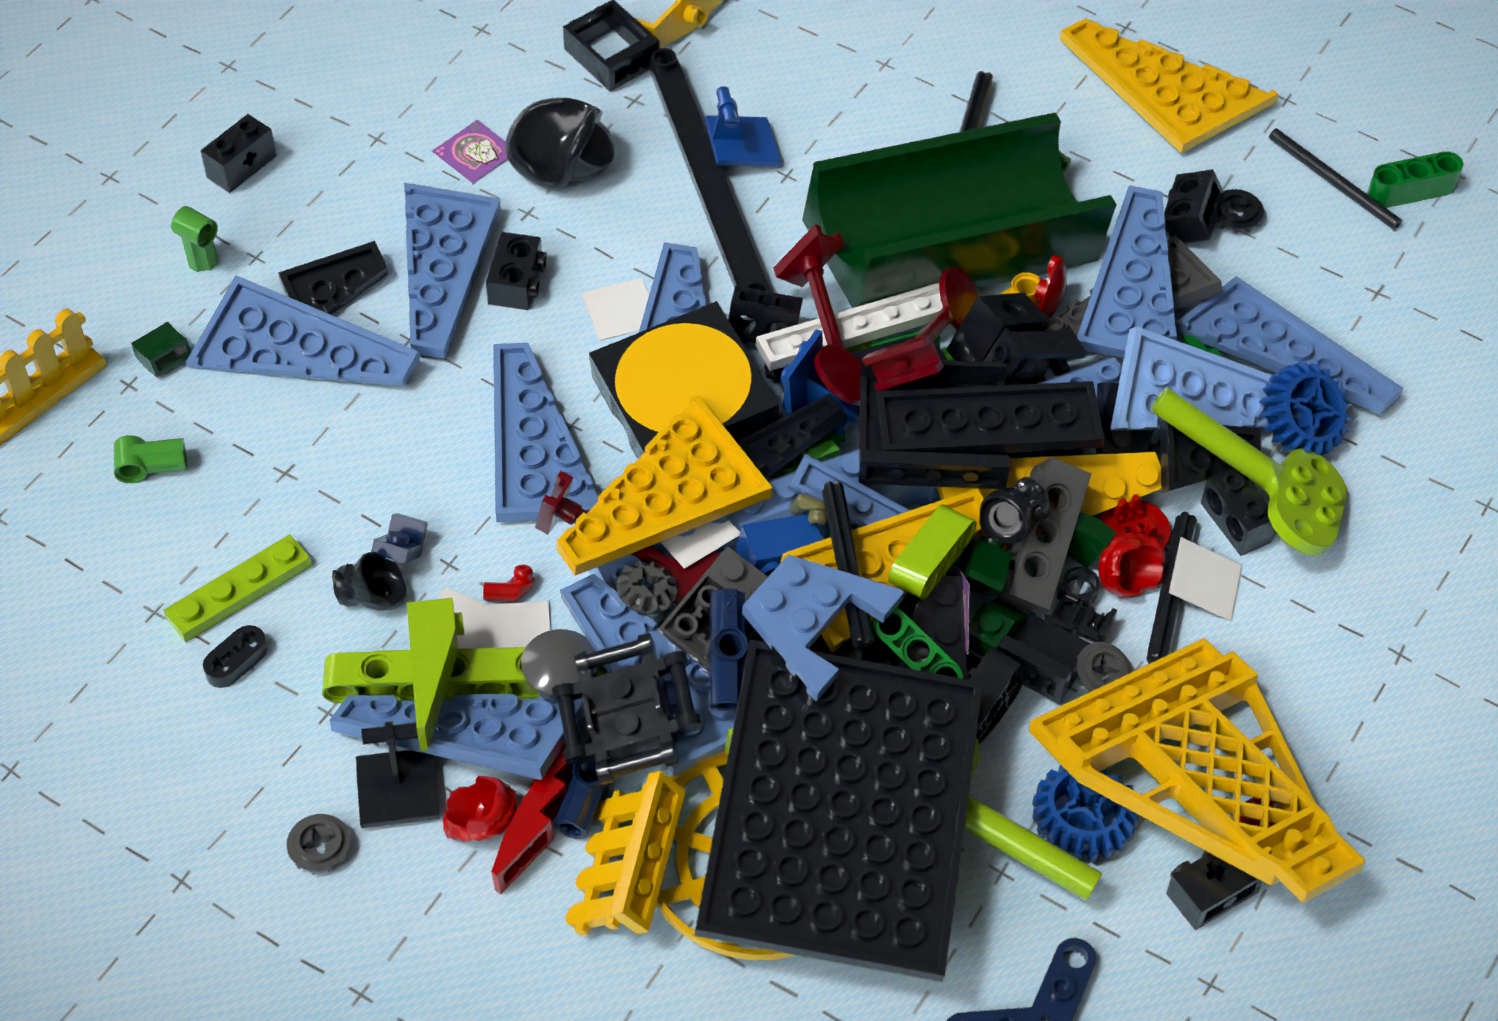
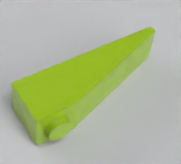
(433, 655)

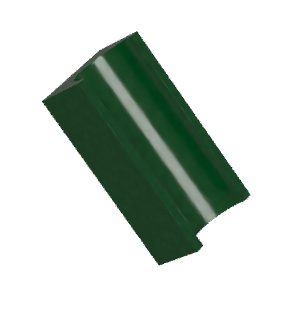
(957, 199)

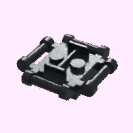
(627, 709)

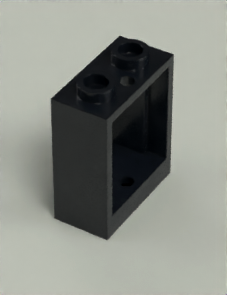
(621, 66)

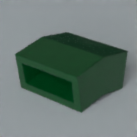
(161, 349)
(1089, 539)

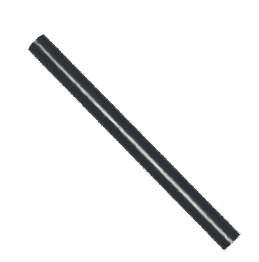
(1335, 179)

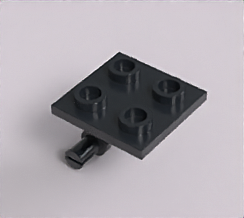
(395, 784)

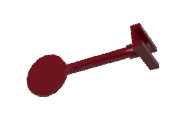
(805, 264)
(919, 356)
(563, 508)

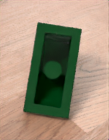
(985, 566)
(991, 624)

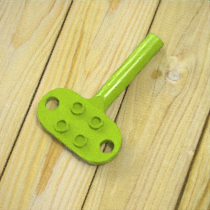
(1303, 489)
(1028, 847)

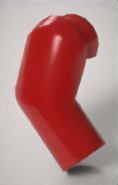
(513, 589)

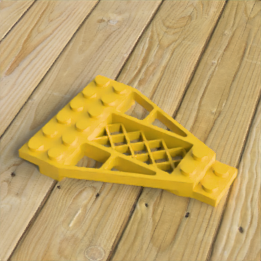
(1161, 703)

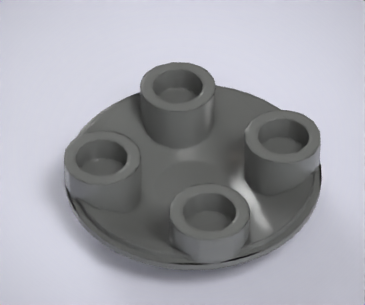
(551, 661)

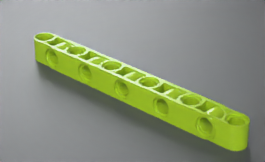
(480, 670)

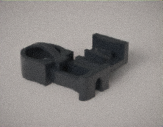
(1081, 613)

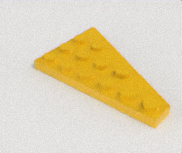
(1171, 94)
(679, 483)

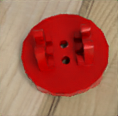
(1136, 514)

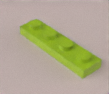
(237, 588)

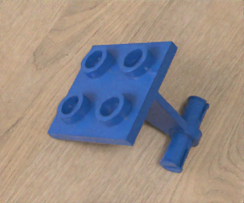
(740, 138)
(804, 385)

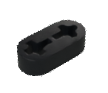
(235, 656)

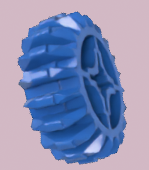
(1315, 401)
(1080, 822)

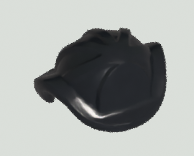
(559, 143)

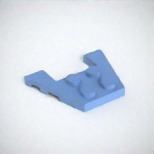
(801, 603)

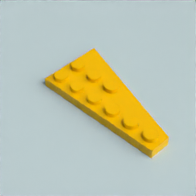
(1110, 480)
(880, 546)

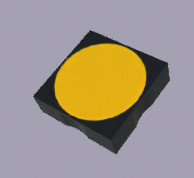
(663, 367)

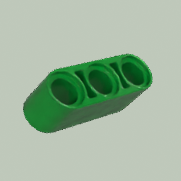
(1415, 179)
(909, 635)

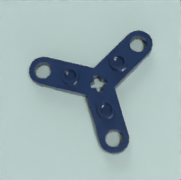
(1057, 995)

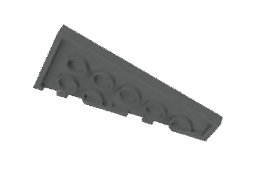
(1189, 279)

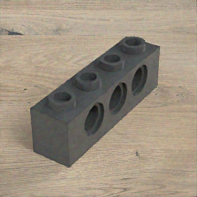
(1036, 593)

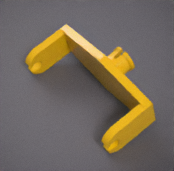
(680, 19)

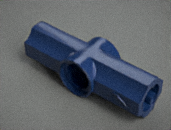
(727, 627)
(581, 801)

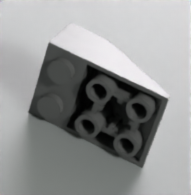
(690, 621)

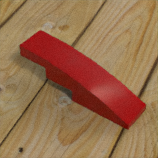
(531, 824)

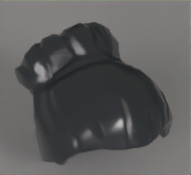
(1013, 511)
(370, 582)

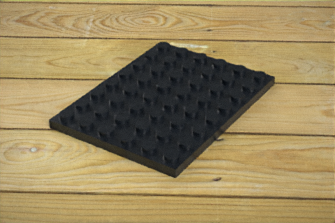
(843, 815)

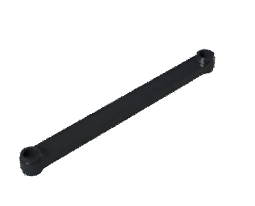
(705, 173)

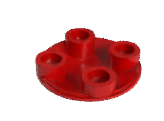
(1054, 288)

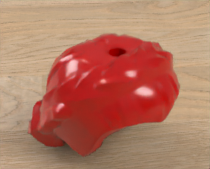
(1132, 565)
(479, 810)

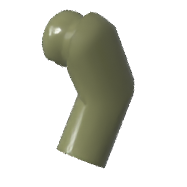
(808, 504)

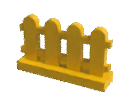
(54, 375)
(645, 851)

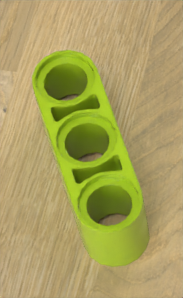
(932, 551)

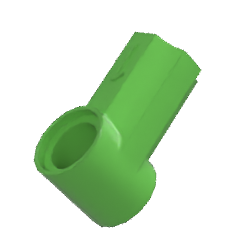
(197, 237)
(137, 458)

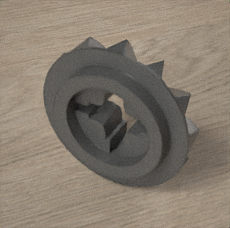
(639, 597)
(1098, 654)
(328, 829)

